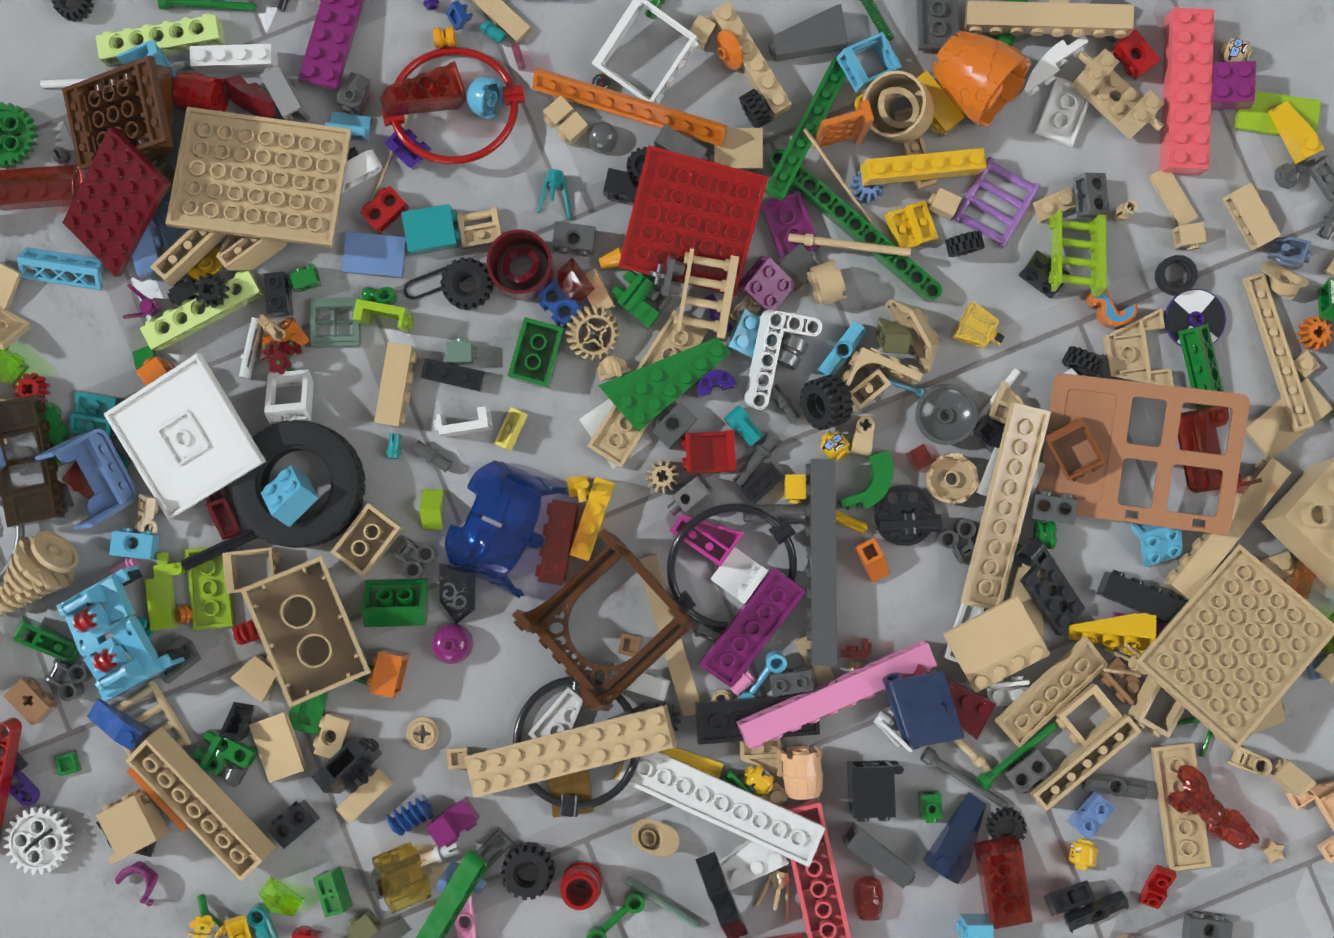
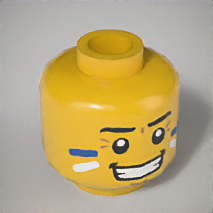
(1083, 854)

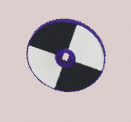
(1193, 303)

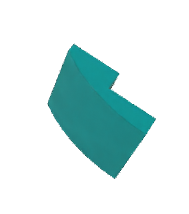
(90, 412)

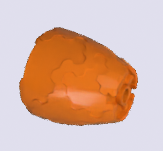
(980, 74)

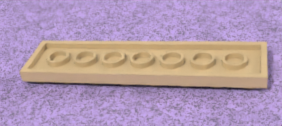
(616, 435)

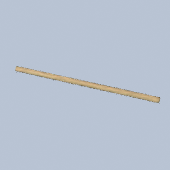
(385, 167)
(837, 175)

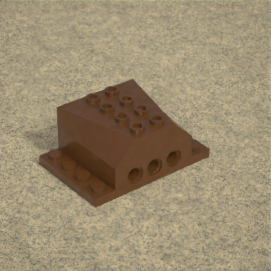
(129, 97)

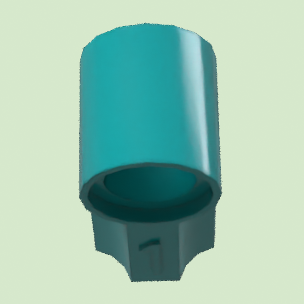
(740, 421)
(263, 926)

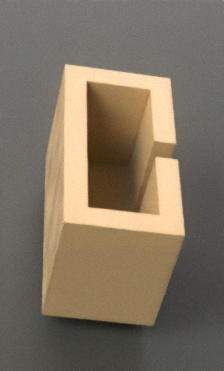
(565, 121)

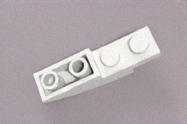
(1049, 65)

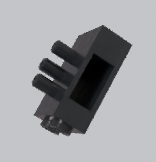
(348, 766)

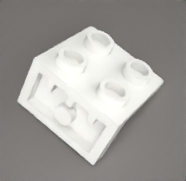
(739, 575)

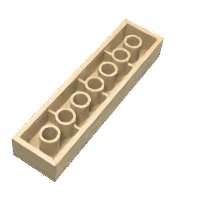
(200, 803)

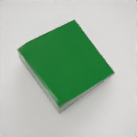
(142, 355)

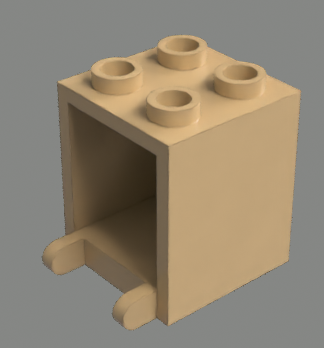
(131, 824)

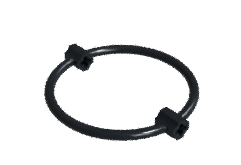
(780, 531)
(570, 802)

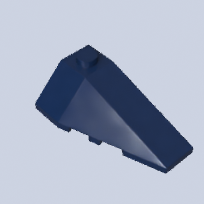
(955, 844)

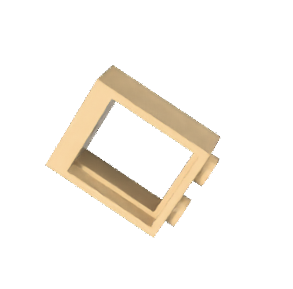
(231, 566)
(1101, 699)
(1143, 703)

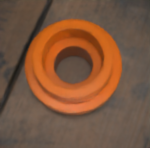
(183, 614)

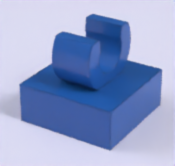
(457, 15)

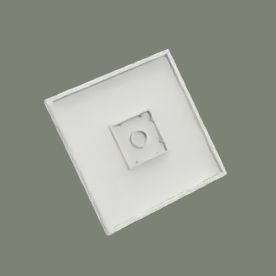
(184, 436)

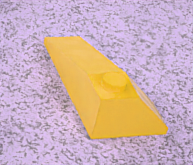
(1114, 632)

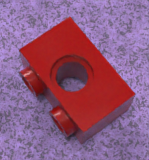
(1145, 54)

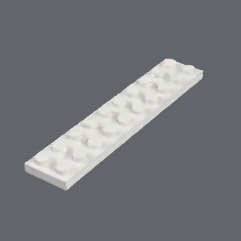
(727, 806)

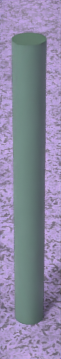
(662, 902)

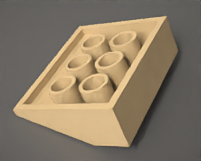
(996, 644)

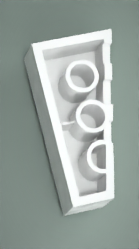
(749, 863)

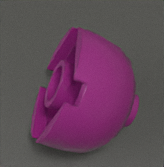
(452, 643)

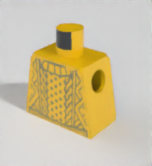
(978, 327)

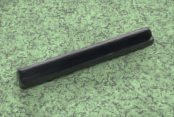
(218, 549)

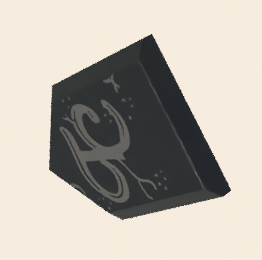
(456, 591)

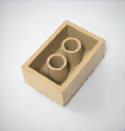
(367, 540)

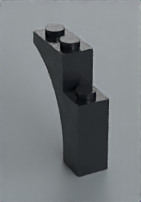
(721, 896)

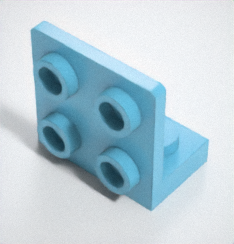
(148, 48)
(1158, 543)

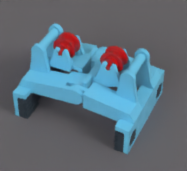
(103, 656)

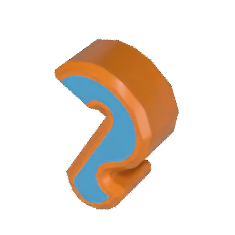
(1107, 312)

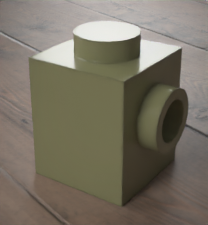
(363, 925)

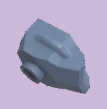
(1290, 252)

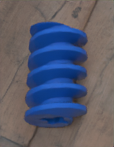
(410, 817)

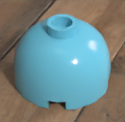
(484, 96)

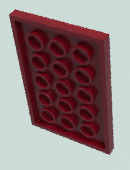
(116, 201)

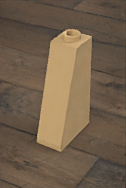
(1018, 589)

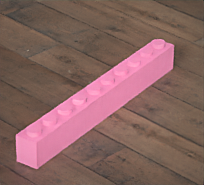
(832, 695)

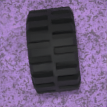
(826, 402)
(518, 885)

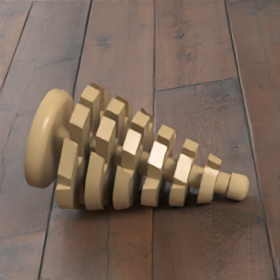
(37, 569)

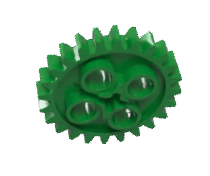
(8, 115)

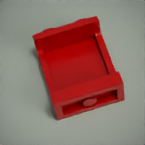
(709, 452)

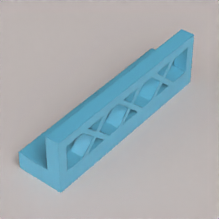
(59, 263)

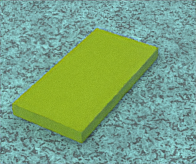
(1259, 121)
(208, 594)

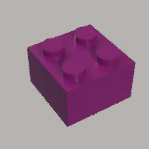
(1233, 85)

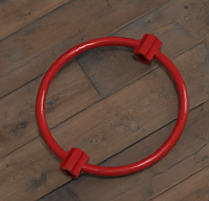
(512, 96)

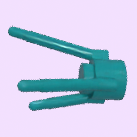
(555, 181)

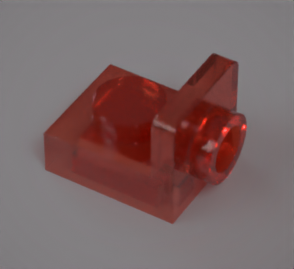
(852, 652)

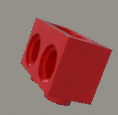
(388, 214)

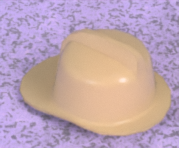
(1283, 280)
(655, 838)

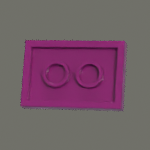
(786, 218)

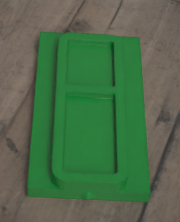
(308, 714)

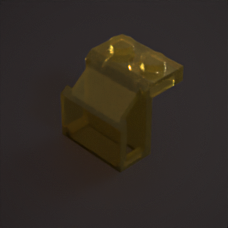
(402, 877)

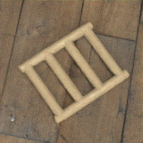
(162, 705)

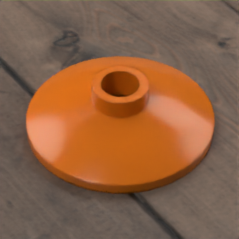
(729, 49)

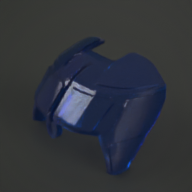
(515, 502)

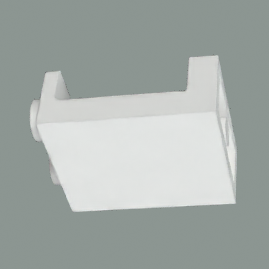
(483, 424)

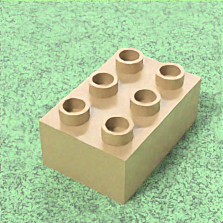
(1306, 520)
(305, 631)

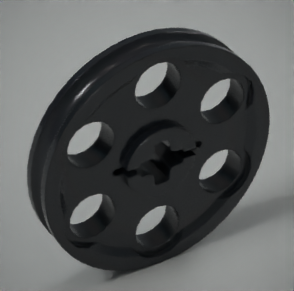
(904, 504)

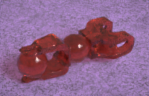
(1198, 799)

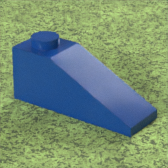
(118, 725)

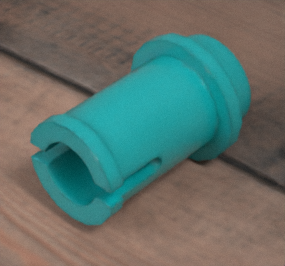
(492, 31)
(394, 446)

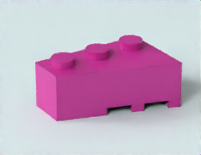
(709, 539)

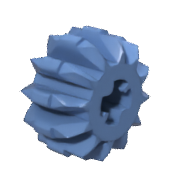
(867, 193)

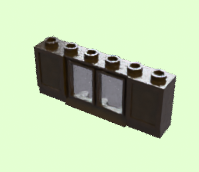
(28, 486)

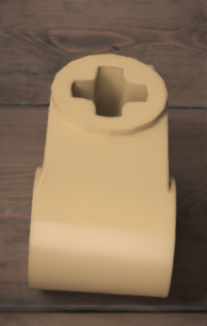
(862, 440)
(1246, 760)

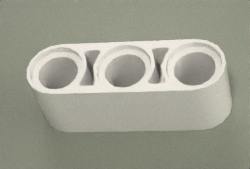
(361, 168)
(648, 685)

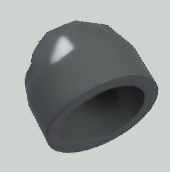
(64, 154)

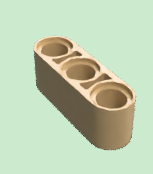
(364, 796)

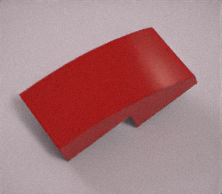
(1156, 886)

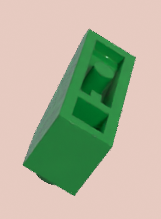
(45, 640)

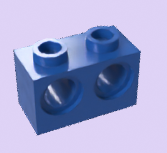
(556, 306)

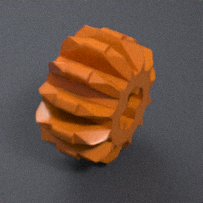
(1322, 331)

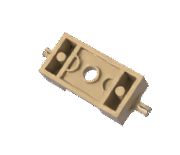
(1131, 109)

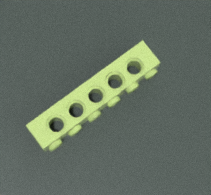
(211, 35)
(177, 331)

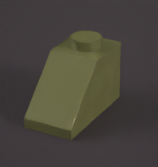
(893, 337)

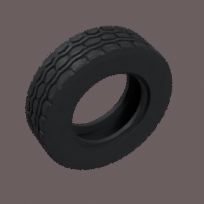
(345, 491)

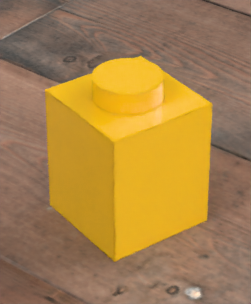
(795, 488)

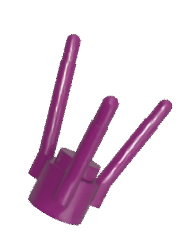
(147, 305)

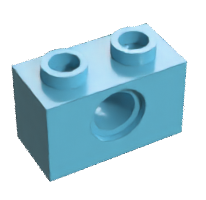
(122, 545)

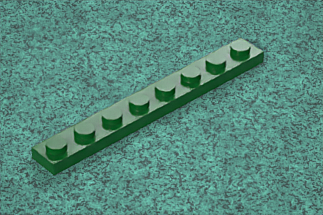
(811, 120)

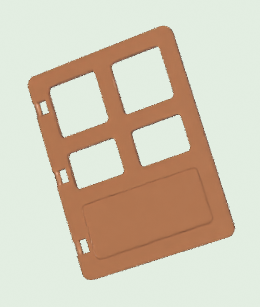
(1106, 411)

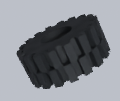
(464, 268)

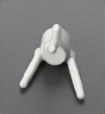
(884, 722)

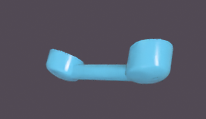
(775, 663)

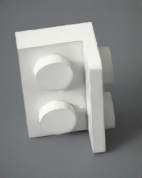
(1007, 691)

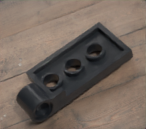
(1037, 557)

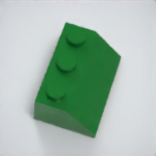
(395, 603)

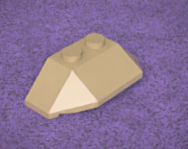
(247, 252)
(924, 338)

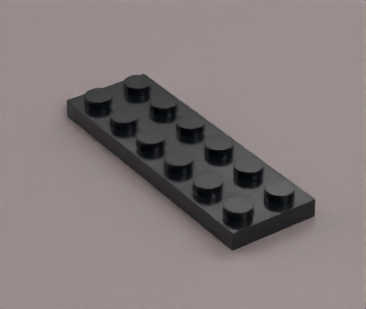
(718, 718)

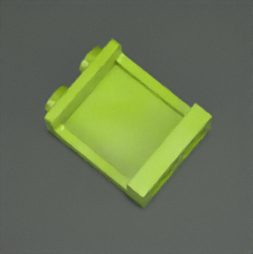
(364, 310)

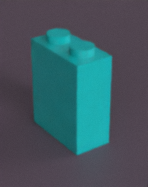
(431, 229)

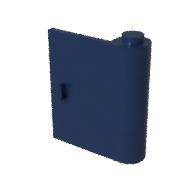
(919, 708)

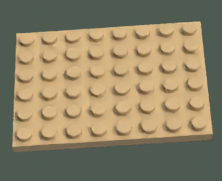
(259, 177)
(1236, 647)

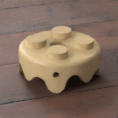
(966, 478)

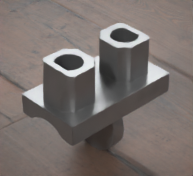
(672, 267)

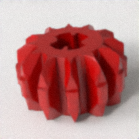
(29, 381)
(245, 633)

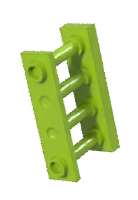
(1096, 246)

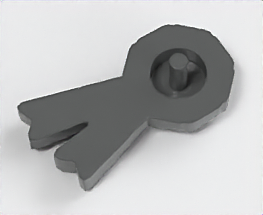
(1288, 174)

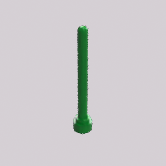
(212, 4)
(986, 779)

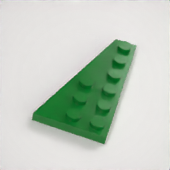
(653, 388)

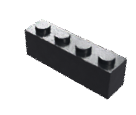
(1139, 597)

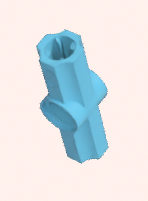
(850, 340)

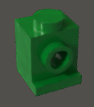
(304, 278)
(925, 800)

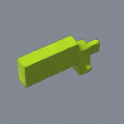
(161, 593)

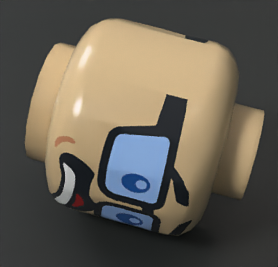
(1236, 50)

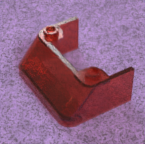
(1199, 434)

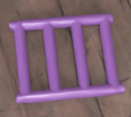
(1011, 222)

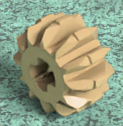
(655, 478)

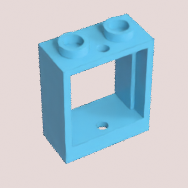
(853, 68)

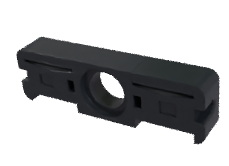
(1096, 911)

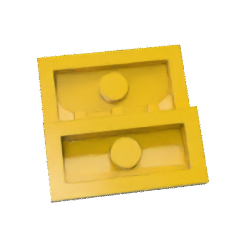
(911, 225)

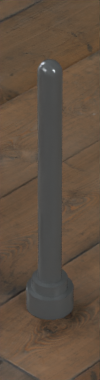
(930, 757)

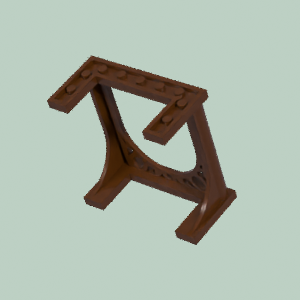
(540, 619)

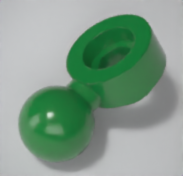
(384, 295)

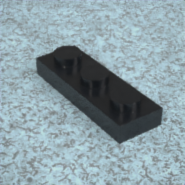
(452, 375)

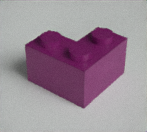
(448, 824)

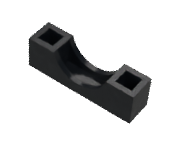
(619, 187)

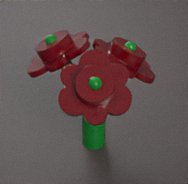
(280, 361)

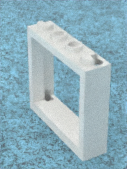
(618, 34)

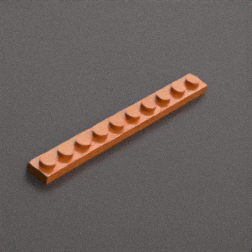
(629, 106)

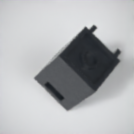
(872, 789)

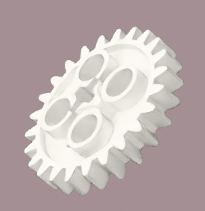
(27, 825)

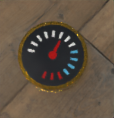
(602, 80)

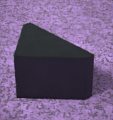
(237, 722)

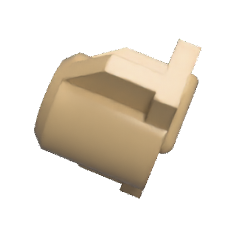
(612, 367)

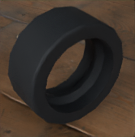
(1188, 265)

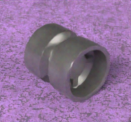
(791, 350)

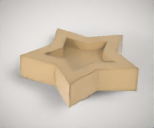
(1273, 851)

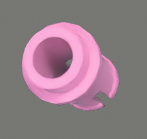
(129, 562)
(743, 683)

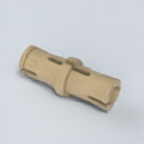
(1125, 213)

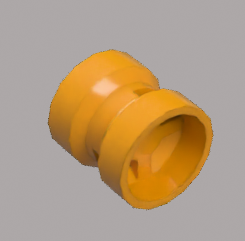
(444, 37)

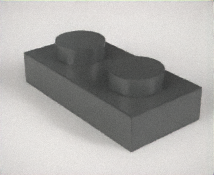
(1323, 174)

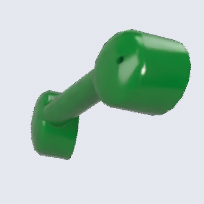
(633, 903)

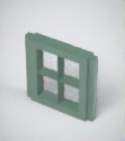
(333, 322)

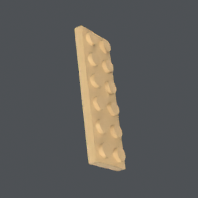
(1051, 692)
(1182, 832)

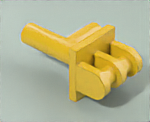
(578, 487)

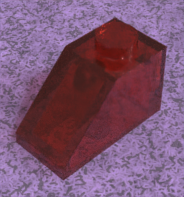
(574, 281)

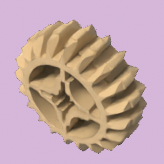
(585, 336)

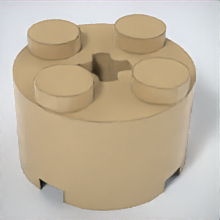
(827, 283)

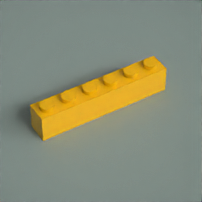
(923, 166)

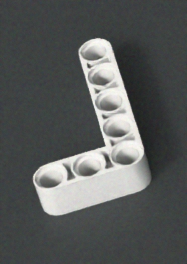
(772, 351)

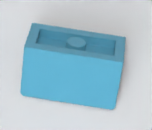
(358, 124)

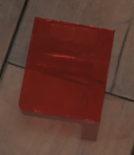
(919, 457)

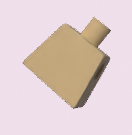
(257, 677)

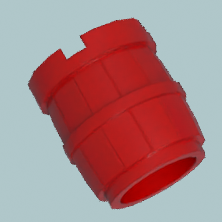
(199, 92)
(576, 896)

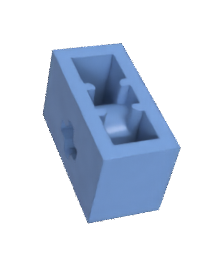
(1090, 814)

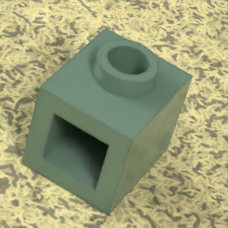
(461, 351)

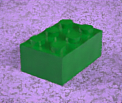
(536, 353)

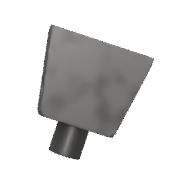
(696, 489)

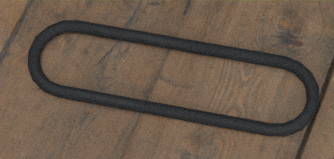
(421, 277)

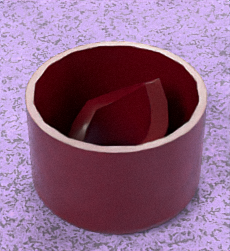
(515, 244)

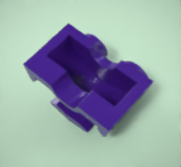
(402, 152)
(713, 379)

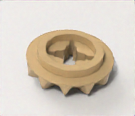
(416, 740)

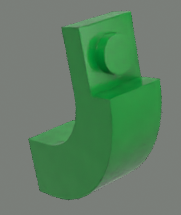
(881, 479)

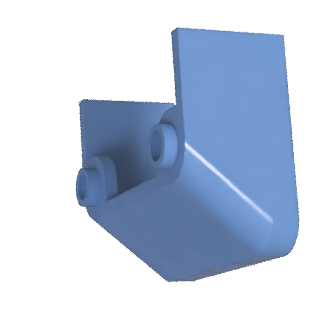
(103, 472)

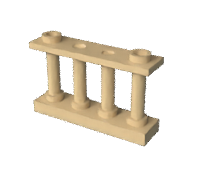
(722, 306)

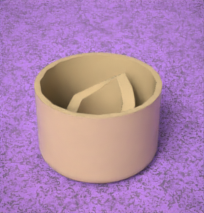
(885, 91)

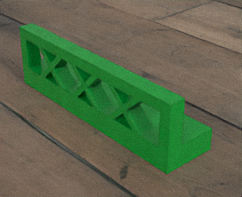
(1200, 360)

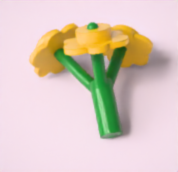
(203, 924)

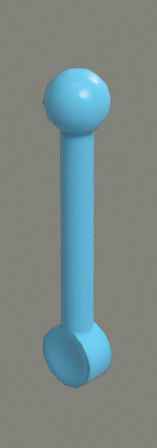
(919, 392)

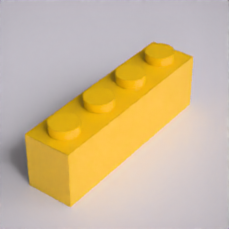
(592, 519)

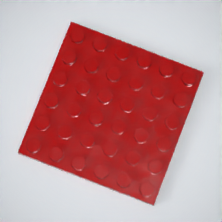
(695, 206)

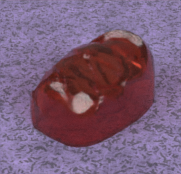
(868, 898)

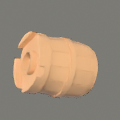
(802, 772)

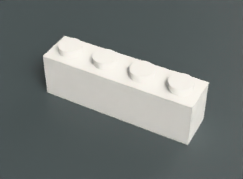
(232, 58)

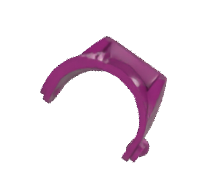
(150, 878)

